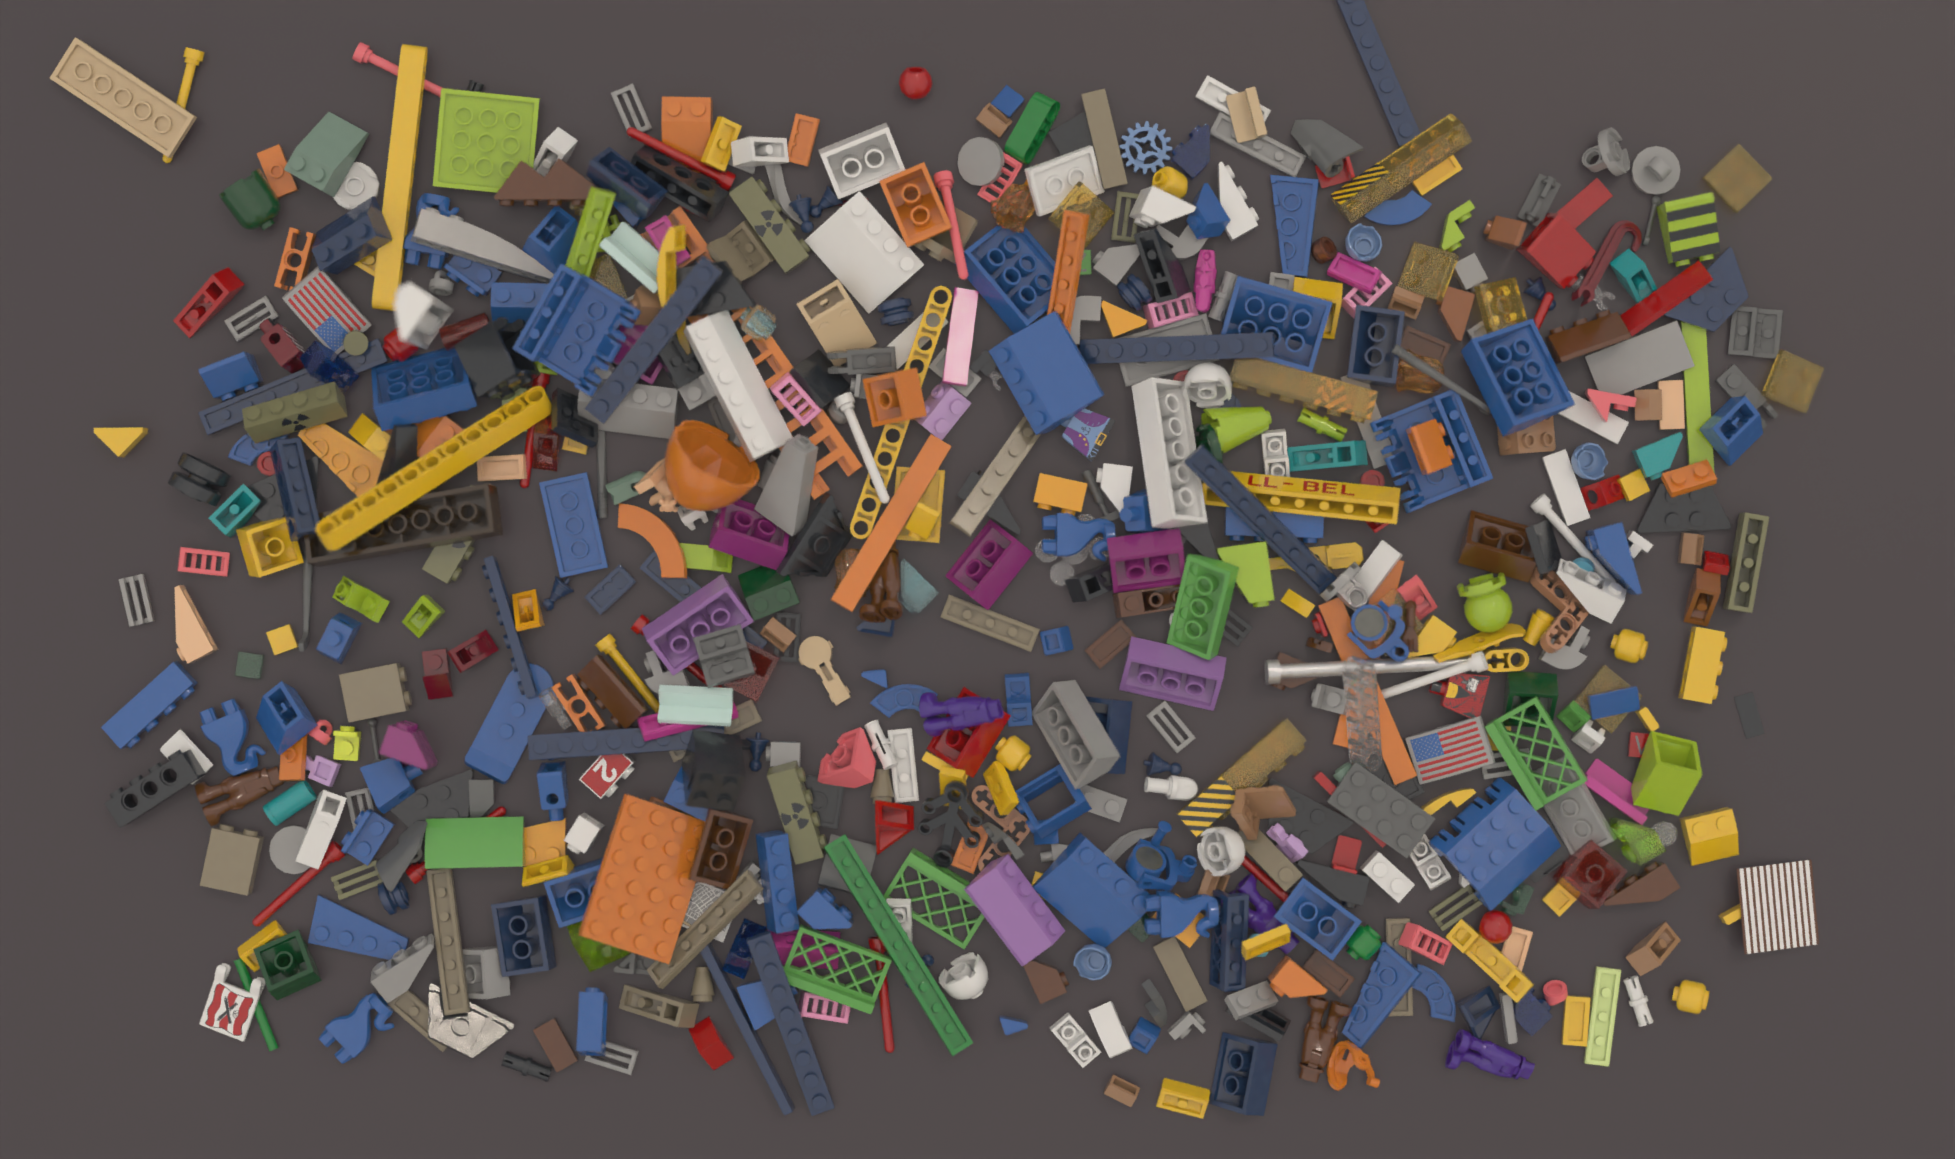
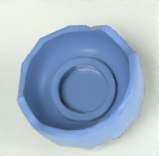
(1363, 243)
(1589, 461)
(1093, 962)

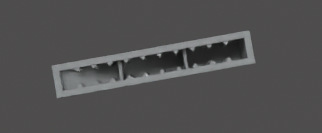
(475, 244)

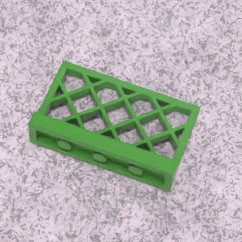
(1517, 763)
(945, 878)
(829, 988)

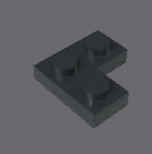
(678, 365)
(568, 423)

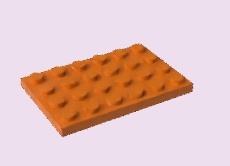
(644, 880)

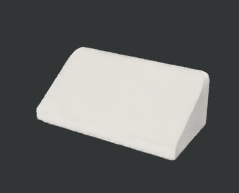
(181, 742)

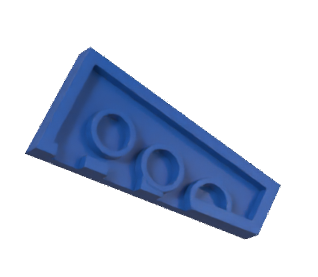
(1295, 217)
(348, 931)
(1385, 987)

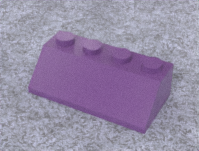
(704, 612)
(1172, 674)
(1014, 909)

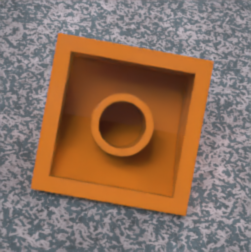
(894, 397)
(1429, 446)
(1293, 980)

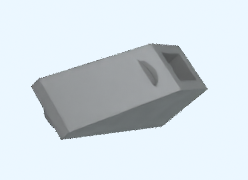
(399, 972)

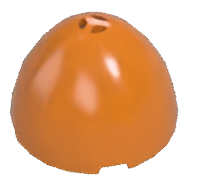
(706, 467)

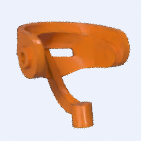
(1338, 1067)

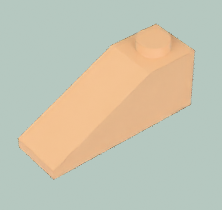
(191, 632)

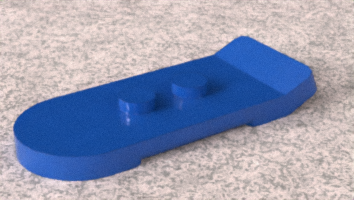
(507, 727)

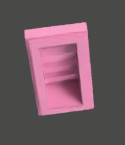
(1350, 306)
(1151, 316)
(782, 382)
(803, 1005)

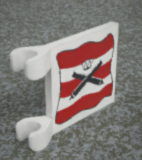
(230, 1007)

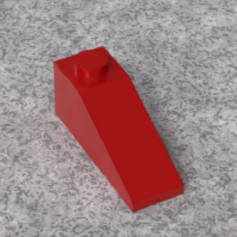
(208, 301)

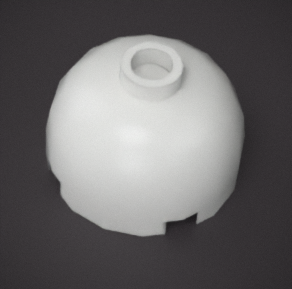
(1207, 385)
(1221, 850)
(965, 978)

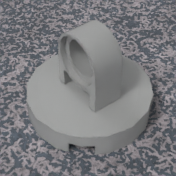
(1609, 152)
(1655, 170)
(1344, 586)

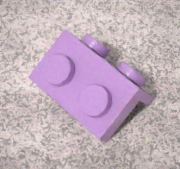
(943, 410)

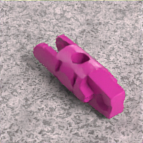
(1205, 279)

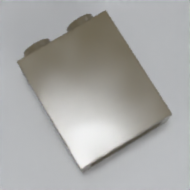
(375, 692)
(232, 860)

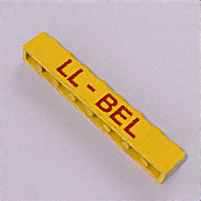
(1317, 497)

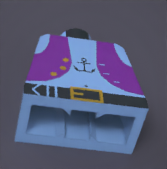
(1087, 432)

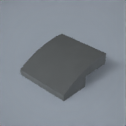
(1755, 332)
(724, 656)
(829, 875)

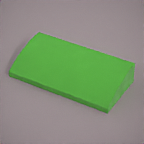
(1202, 605)
(474, 842)

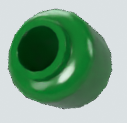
(1363, 943)

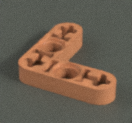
(1565, 605)
(1006, 822)

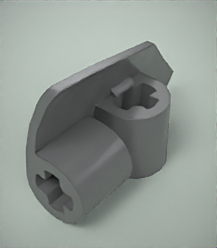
(1324, 145)
(407, 851)

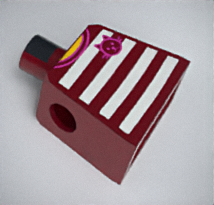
(282, 345)

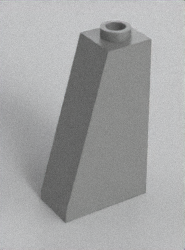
(789, 487)

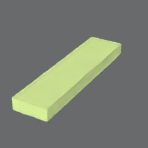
(1602, 1016)

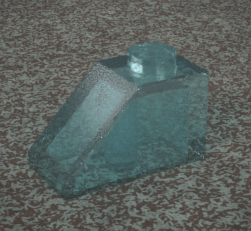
(915, 589)

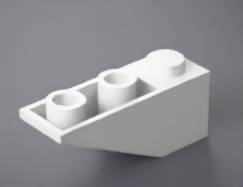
(1232, 200)
(1594, 593)
(320, 828)

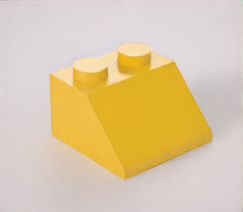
(1324, 290)
(268, 547)
(1710, 835)

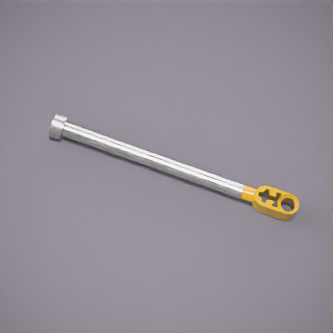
(1275, 671)

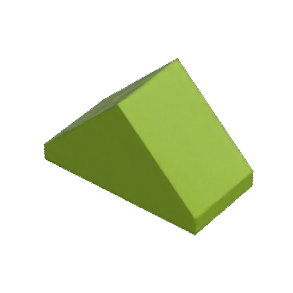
(423, 615)

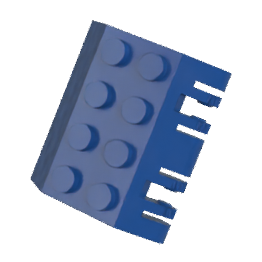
(576, 328)
(1469, 462)
(1497, 843)

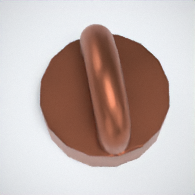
(1323, 250)

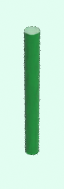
(259, 1012)

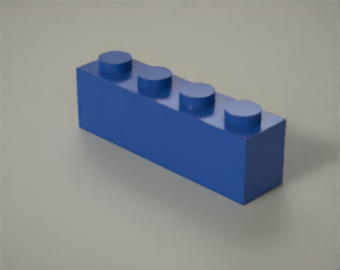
(1302, 526)
(149, 705)
(777, 881)

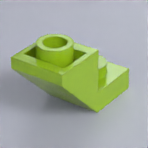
(1451, 233)
(705, 558)
(360, 599)

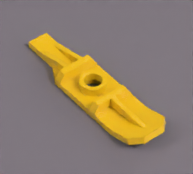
(1332, 556)
(1480, 642)

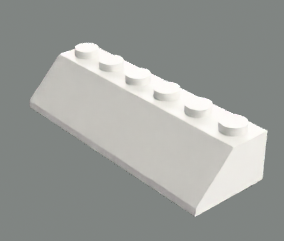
(419, 315)
(738, 384)
(1165, 443)

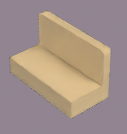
(1246, 115)

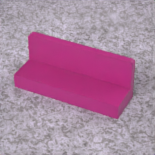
(1614, 790)
(785, 941)

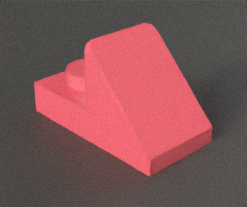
(1602, 400)
(1416, 591)

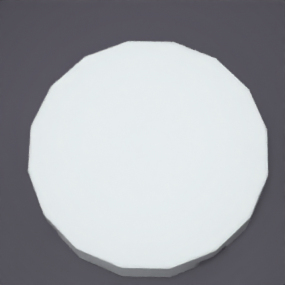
(357, 186)

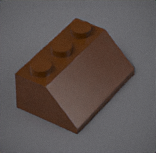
(1586, 336)
(1497, 546)
(612, 692)
(720, 848)

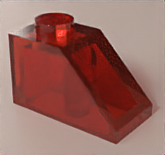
(546, 445)

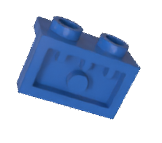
(472, 273)
(367, 836)

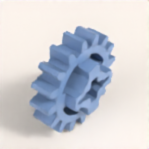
(1156, 153)

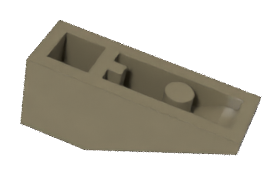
(1271, 860)
(659, 1006)

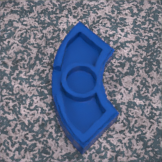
(1399, 211)
(247, 451)
(899, 698)
(1437, 993)

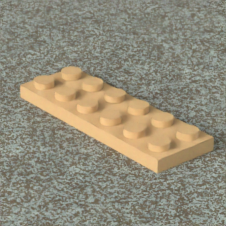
(123, 97)

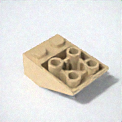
(836, 320)

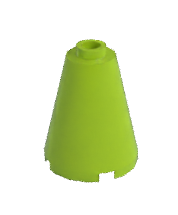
(1236, 424)

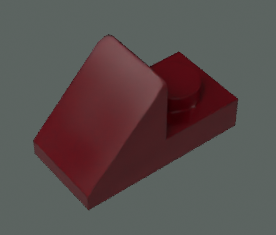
(473, 651)
(437, 674)

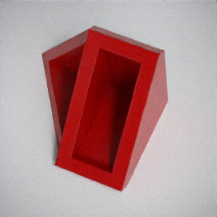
(892, 823)

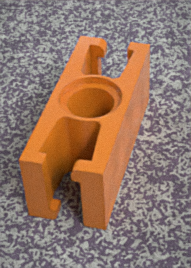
(289, 252)
(568, 704)

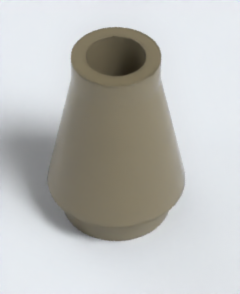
(882, 786)
(702, 986)

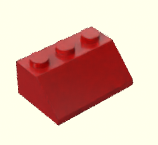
(970, 746)

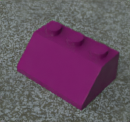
(748, 535)
(1146, 560)
(989, 564)
(408, 745)

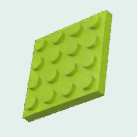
(483, 138)

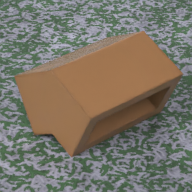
(994, 120)
(1406, 301)
(1648, 405)
(1691, 549)
(778, 634)
(1212, 883)
(1121, 1090)

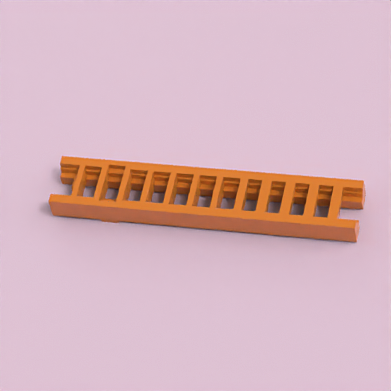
(780, 364)

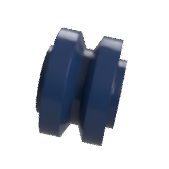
(1134, 292)
(895, 311)
(394, 899)

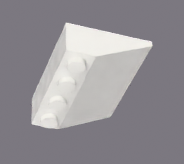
(864, 252)

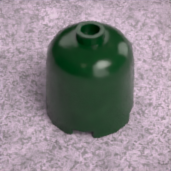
(252, 201)

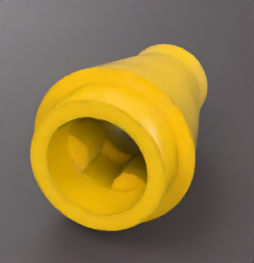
(1537, 626)

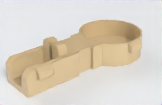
(816, 651)

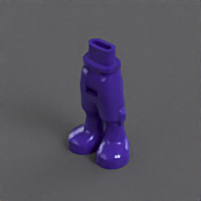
(964, 712)
(1262, 918)
(1489, 1057)

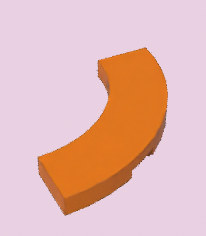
(658, 535)

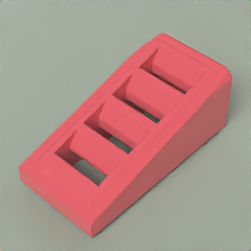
(1013, 163)
(192, 569)
(1411, 939)

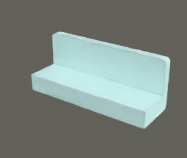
(633, 254)
(695, 705)

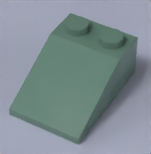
(327, 153)

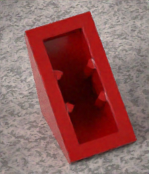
(710, 1043)

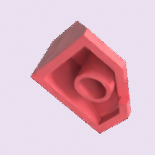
(850, 763)

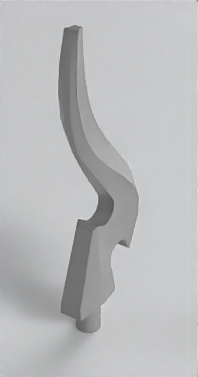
(777, 185)
(1112, 852)

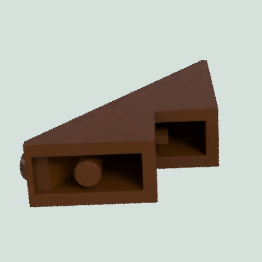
(558, 186)

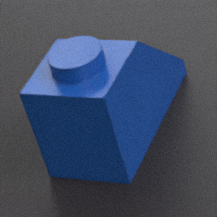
(1209, 216)

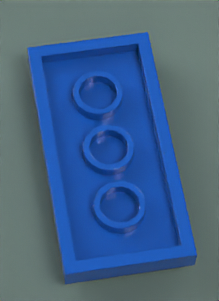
(573, 525)

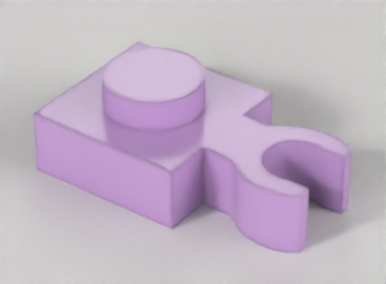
(322, 769)
(1288, 844)

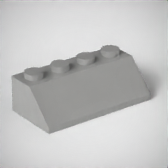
(643, 412)
(1074, 733)

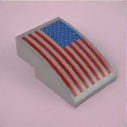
(325, 309)
(1450, 750)

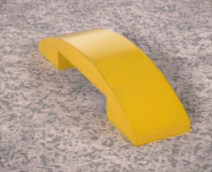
(666, 266)
(1456, 797)
(1490, 960)

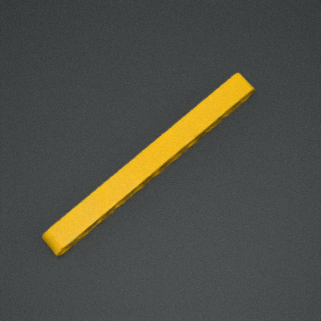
(400, 173)
(893, 448)
(434, 468)

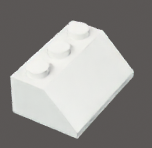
(861, 160)

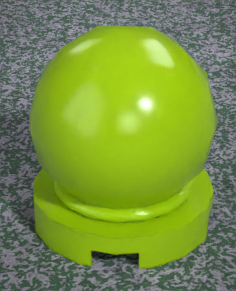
(1486, 604)

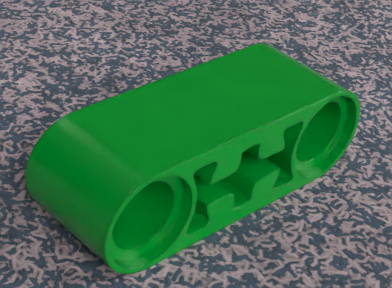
(1032, 128)

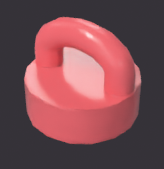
(320, 736)
(1555, 992)

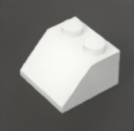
(1157, 207)

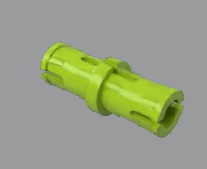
(1322, 424)

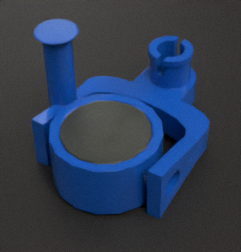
(1370, 624)
(1150, 860)

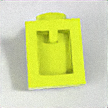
(347, 743)

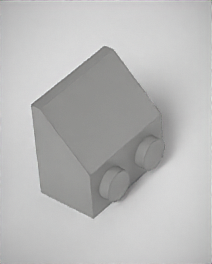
(484, 973)

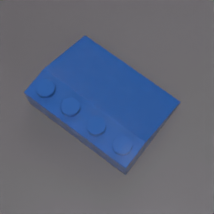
(1011, 275)
(1292, 316)
(1046, 373)
(1517, 376)
(421, 388)
(1092, 892)

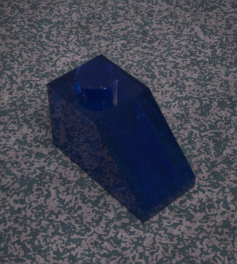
(328, 366)

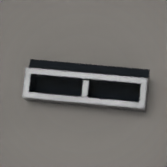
(1267, 1022)

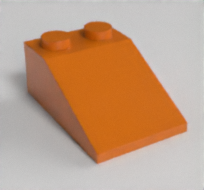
(687, 124)
(915, 204)
(434, 433)

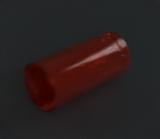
(460, 330)

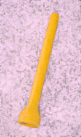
(192, 58)
(608, 646)

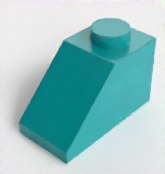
(1633, 275)
(1657, 456)
(235, 511)

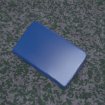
(1614, 702)

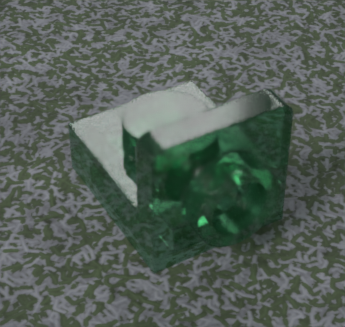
(1521, 898)

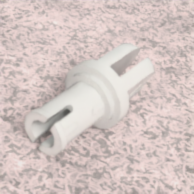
(1173, 787)

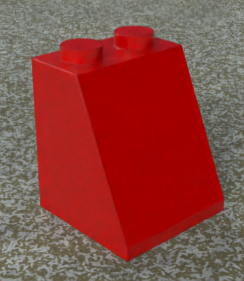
(1557, 250)

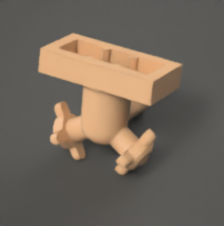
(656, 478)

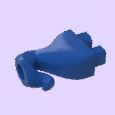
(414, 250)
(1073, 535)
(229, 735)
(1177, 913)
(354, 1030)

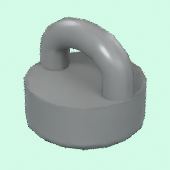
(441, 286)
(836, 414)

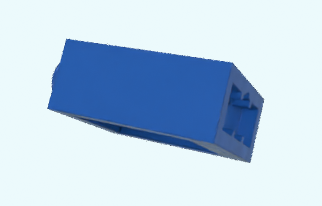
(1041, 785)
(592, 1022)

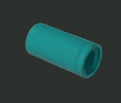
(289, 802)

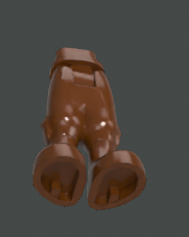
(884, 582)
(242, 791)
(1320, 1041)

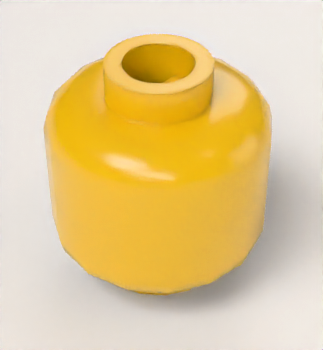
(1171, 181)
(1629, 646)
(1013, 753)
(1691, 996)

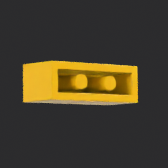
(1702, 665)

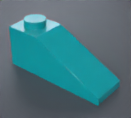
(1327, 455)

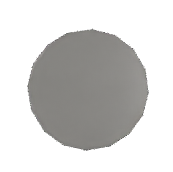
(980, 161)
(285, 848)

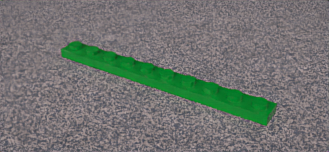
(898, 945)

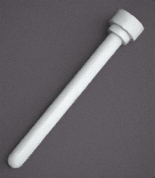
(846, 404)
(1543, 506)
(1475, 663)

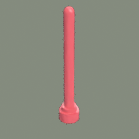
(365, 54)
(944, 181)

